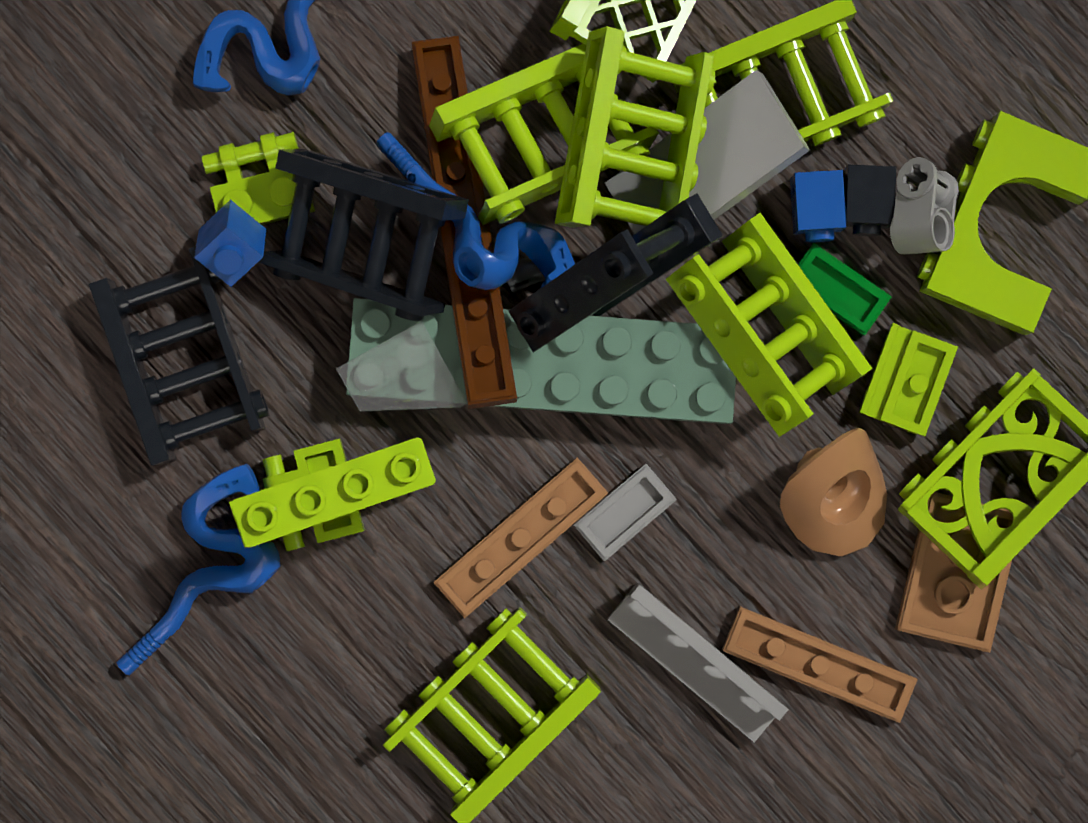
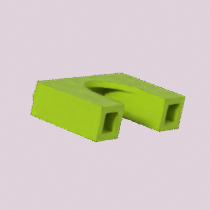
(965, 273)

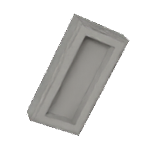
(625, 512)

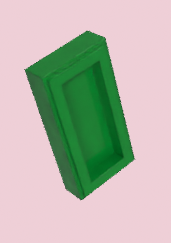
(844, 291)

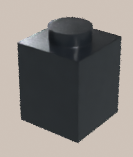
(869, 198)

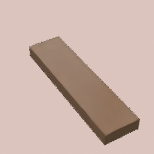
(521, 537)
(819, 664)

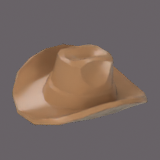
(836, 496)

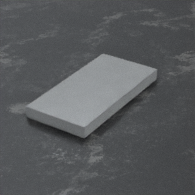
(743, 147)

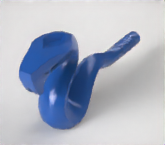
(283, 76)
(471, 260)
(259, 565)

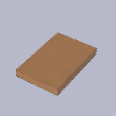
(939, 595)

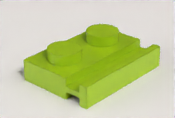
(908, 379)

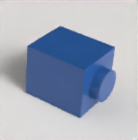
(818, 204)
(230, 243)

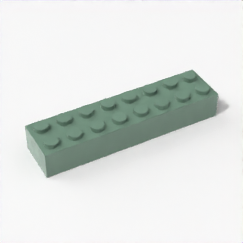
(590, 369)

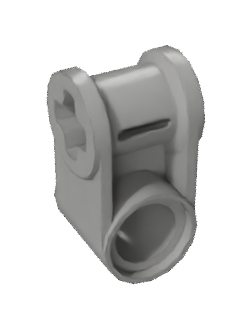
(923, 215)

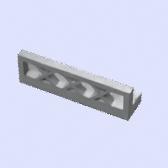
(696, 662)

